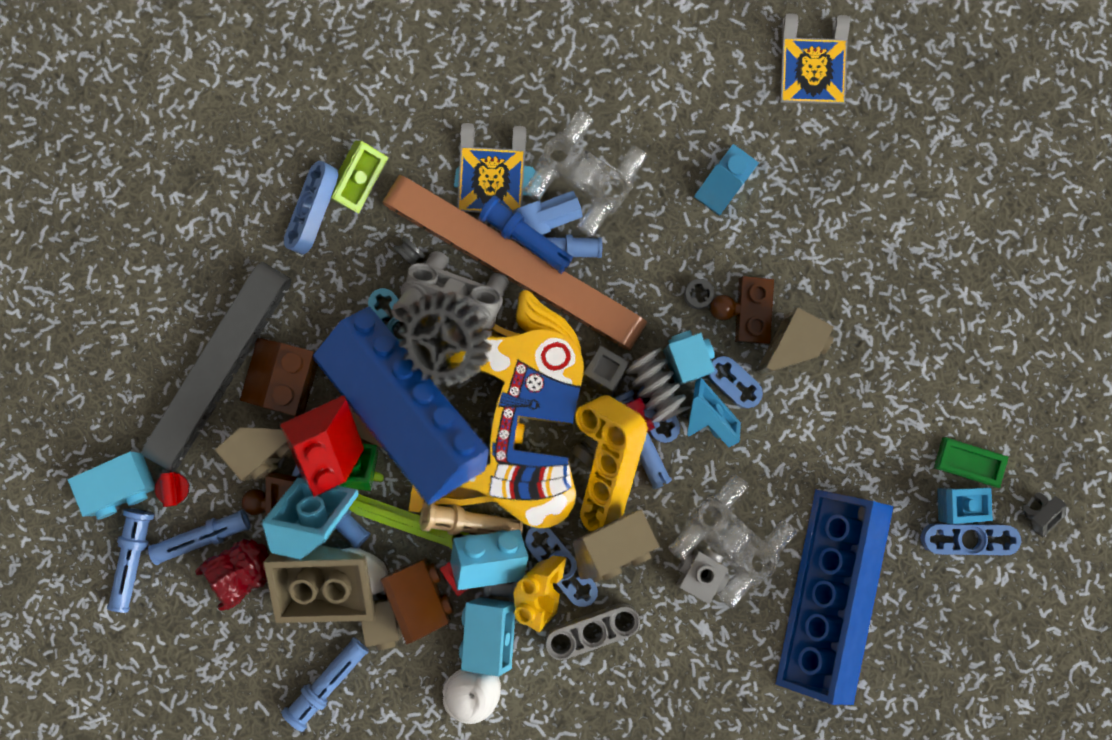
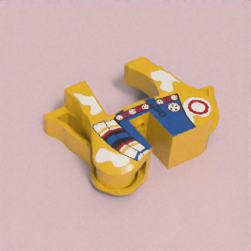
(541, 383)

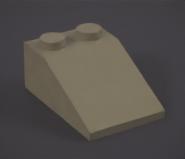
(320, 587)

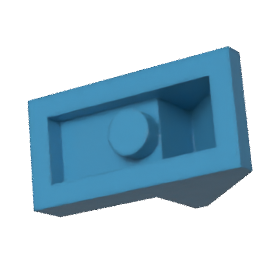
(726, 179)
(712, 412)
(964, 505)

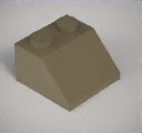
(796, 341)

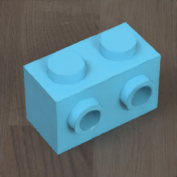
(689, 357)
(112, 484)
(488, 559)
(487, 636)

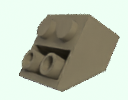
(254, 452)
(614, 545)

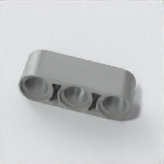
(580, 643)

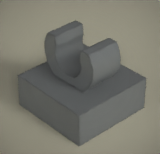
(1047, 516)

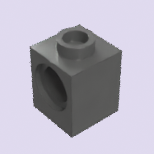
(606, 372)

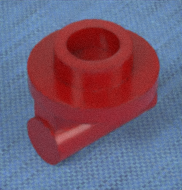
(171, 488)

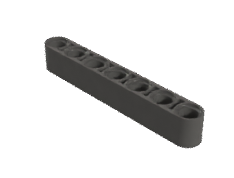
(215, 367)

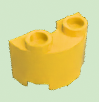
(535, 596)

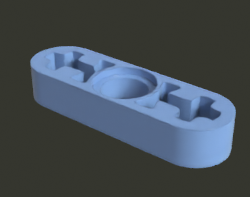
(310, 207)
(994, 530)
(570, 590)

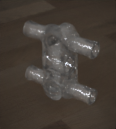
(585, 173)
(733, 540)

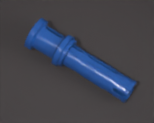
(513, 226)

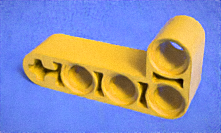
(620, 444)

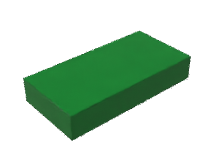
(971, 462)

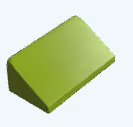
(358, 176)

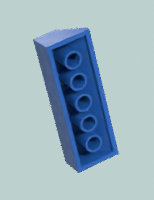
(399, 408)
(834, 597)

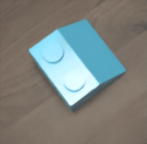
(305, 521)

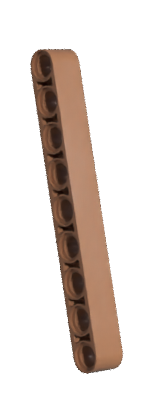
(515, 261)

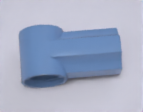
(551, 213)

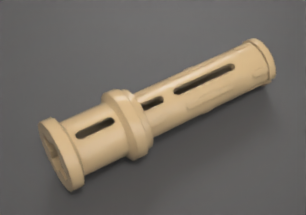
(457, 520)

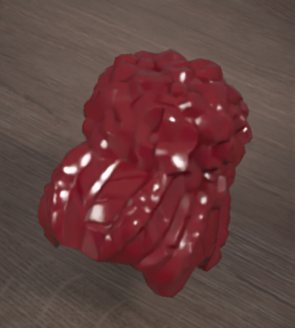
(235, 572)

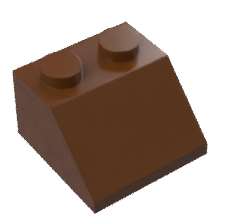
(279, 377)
(417, 599)

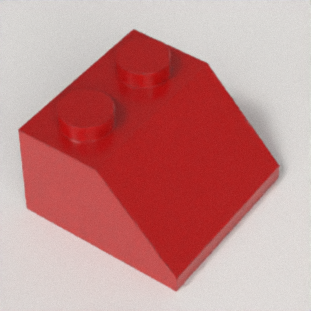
(324, 444)

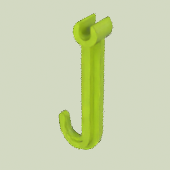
(398, 518)

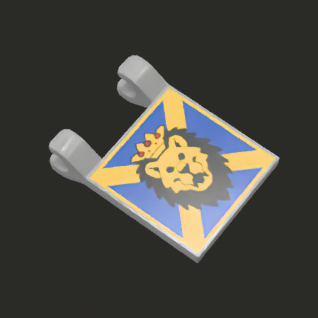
(814, 67)
(490, 171)

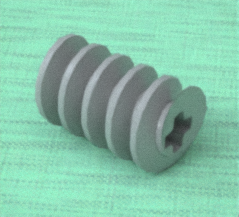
(657, 386)

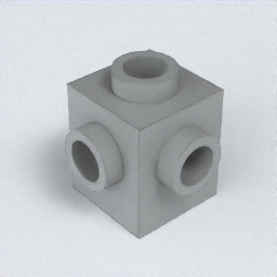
(704, 587)

